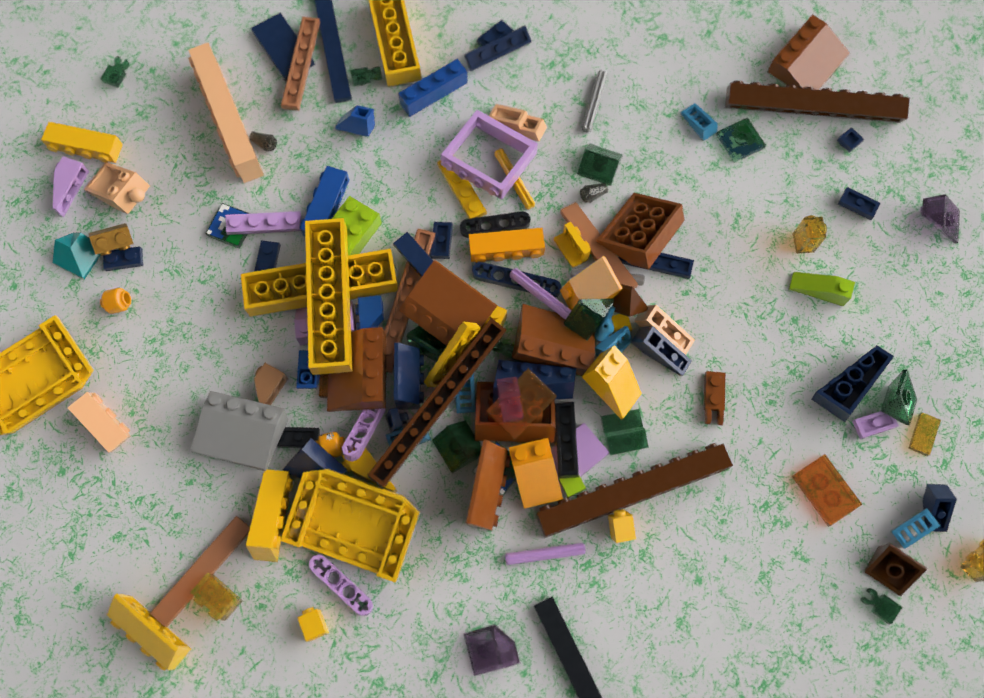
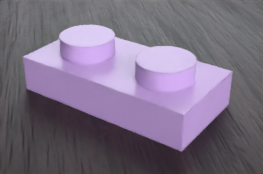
(874, 424)

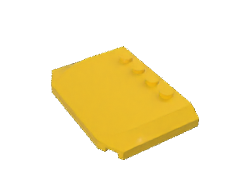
(39, 374)
(351, 522)

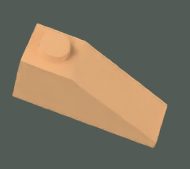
(666, 326)

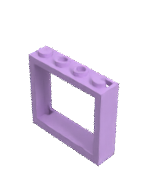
(500, 132)

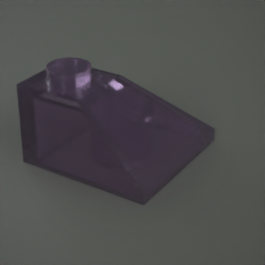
(942, 215)
(490, 650)

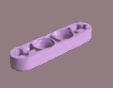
(361, 426)
(341, 584)

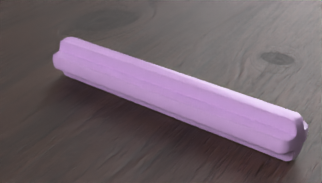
(540, 293)
(545, 553)

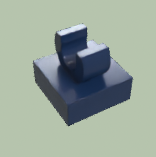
(396, 420)

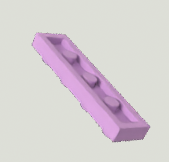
(263, 223)

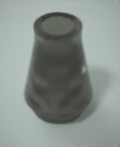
(264, 141)
(592, 192)

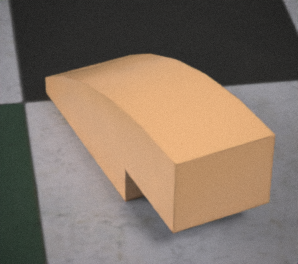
(519, 121)

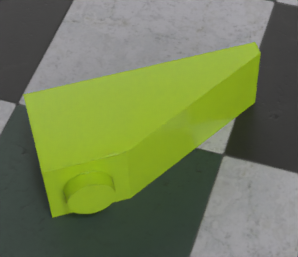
(823, 287)

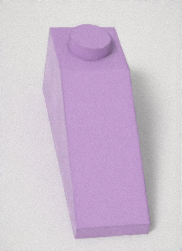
(67, 181)

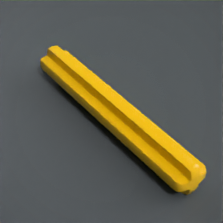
(518, 185)

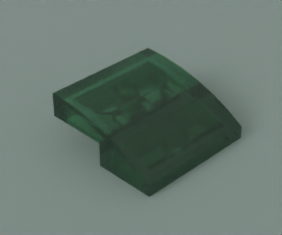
(625, 433)

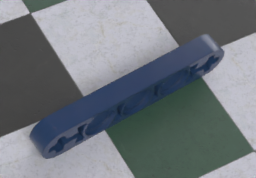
(506, 280)

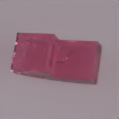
(509, 399)

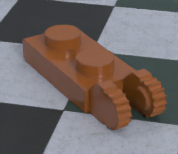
(714, 396)

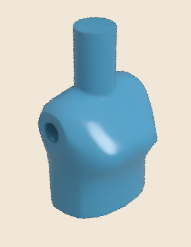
(606, 326)

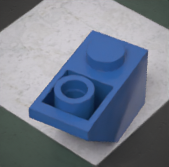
(358, 120)
(369, 311)
(305, 378)

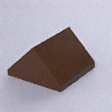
(628, 302)
(894, 569)

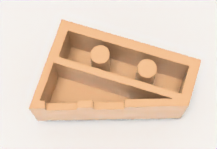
(100, 421)

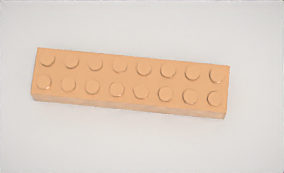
(224, 113)

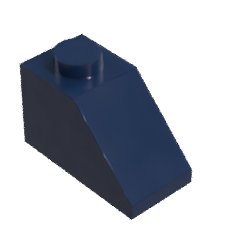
(940, 503)

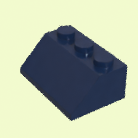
(408, 377)

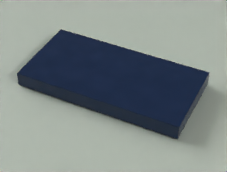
(278, 42)

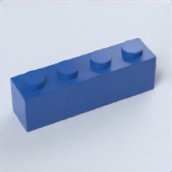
(433, 87)
(326, 196)

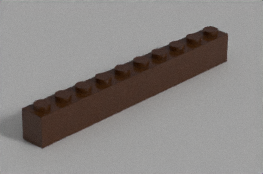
(817, 102)
(436, 404)
(633, 490)

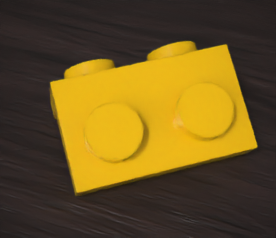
(572, 245)

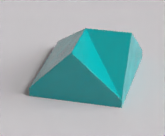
(75, 254)

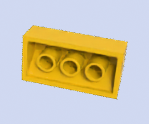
(147, 631)

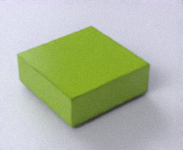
(572, 486)

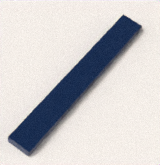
(333, 51)

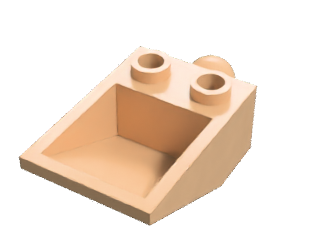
(118, 187)

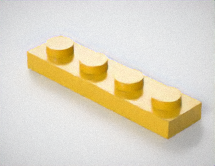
(464, 193)
(455, 348)

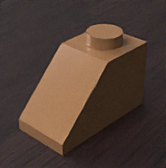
(268, 383)

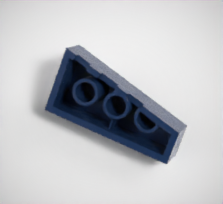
(556, 378)
(850, 387)

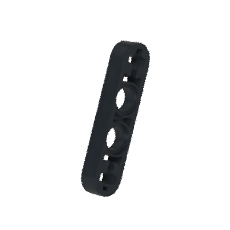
(494, 221)

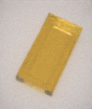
(924, 434)

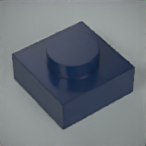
(850, 140)

